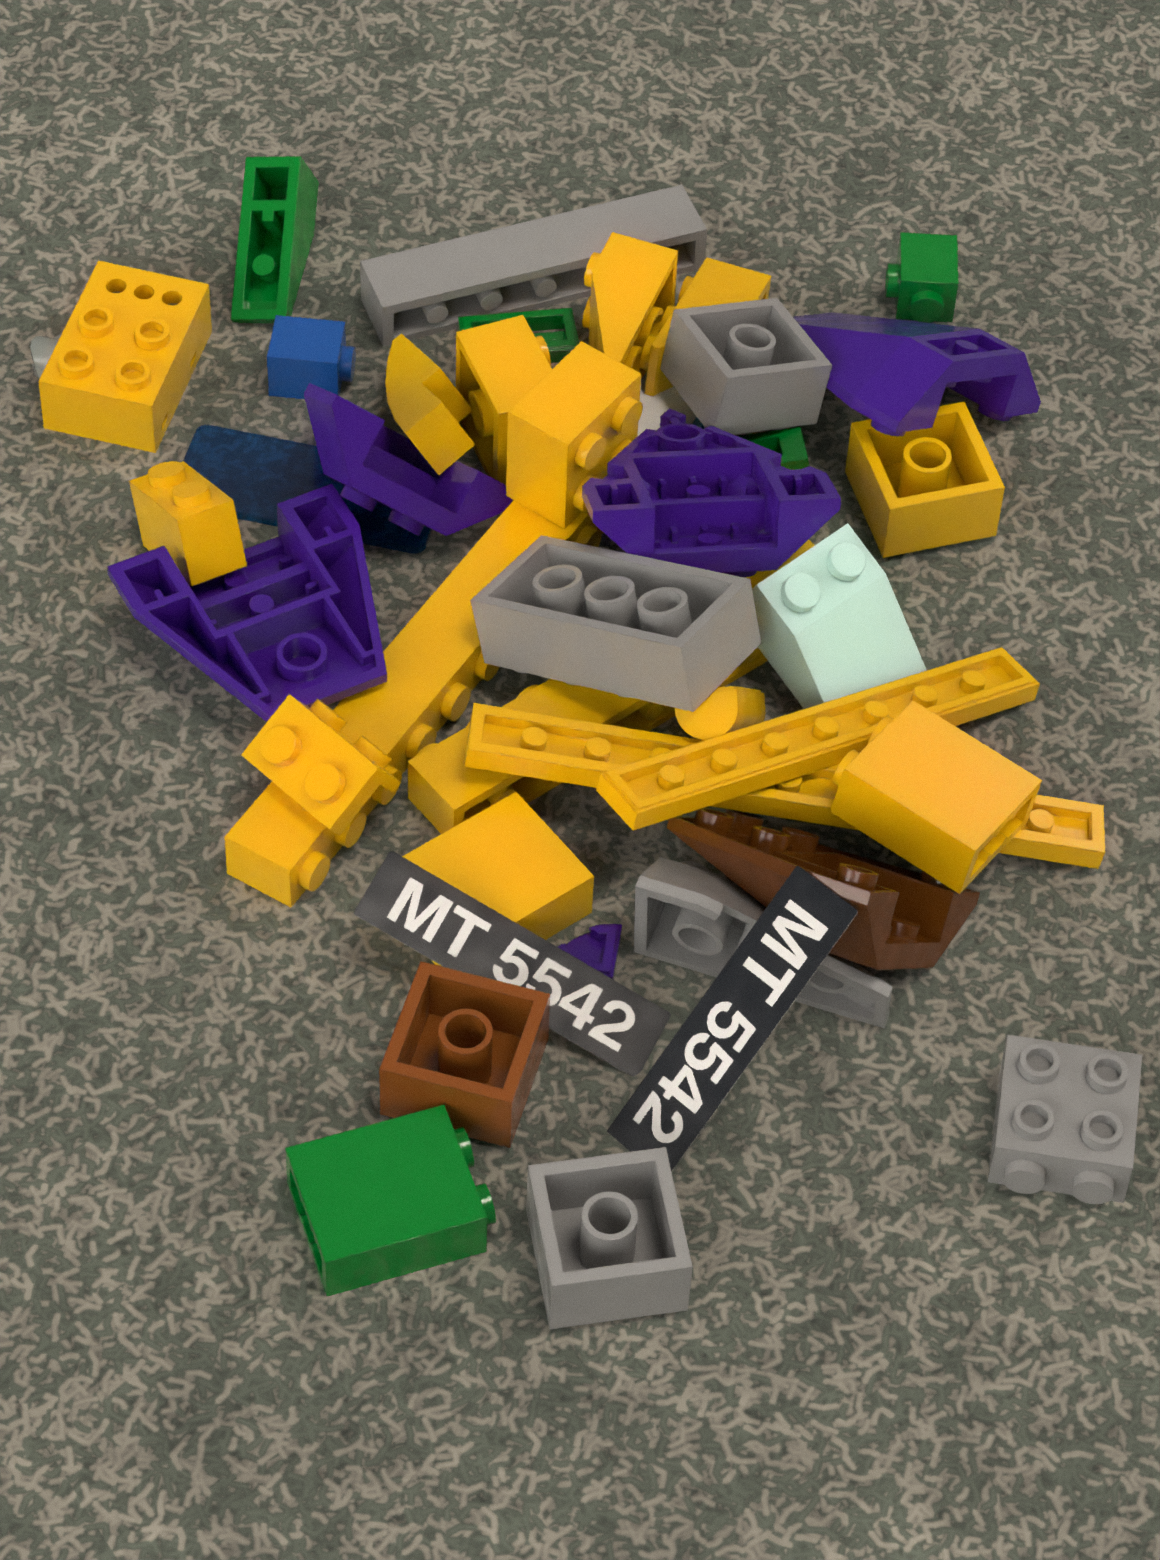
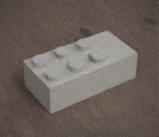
(617, 622)

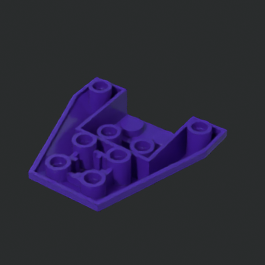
(901, 368)

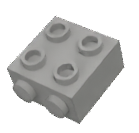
(1065, 1119)

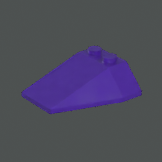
(281, 625)

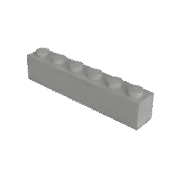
(519, 264)

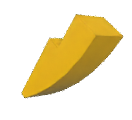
(426, 405)

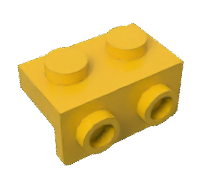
(317, 763)

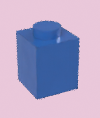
(308, 353)

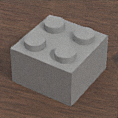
(745, 366)
(608, 1238)

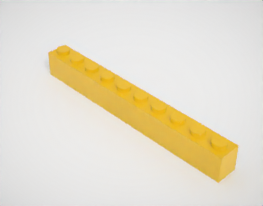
(428, 681)

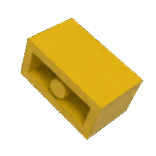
(190, 519)

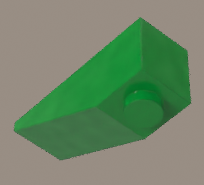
(273, 237)

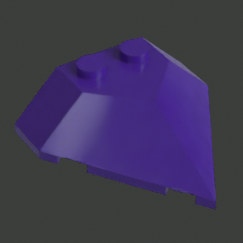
(390, 470)
(708, 500)

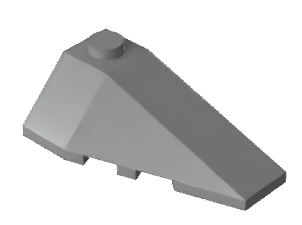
(703, 917)

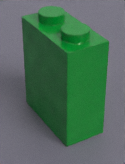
(388, 1199)

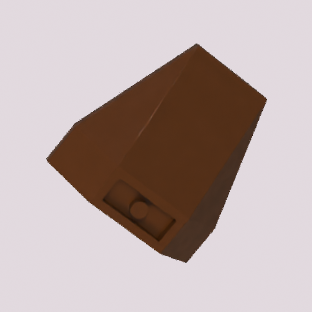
(901, 914)

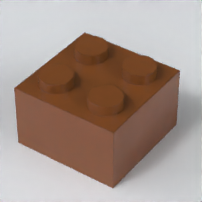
(465, 1048)

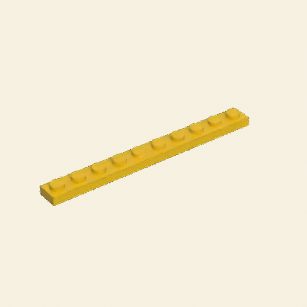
(581, 750)

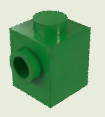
(924, 277)

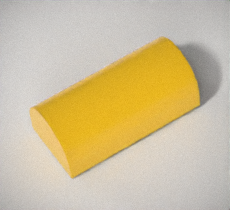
(723, 712)

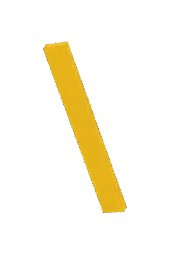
(807, 739)

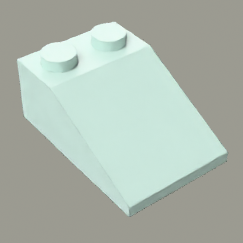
(834, 622)

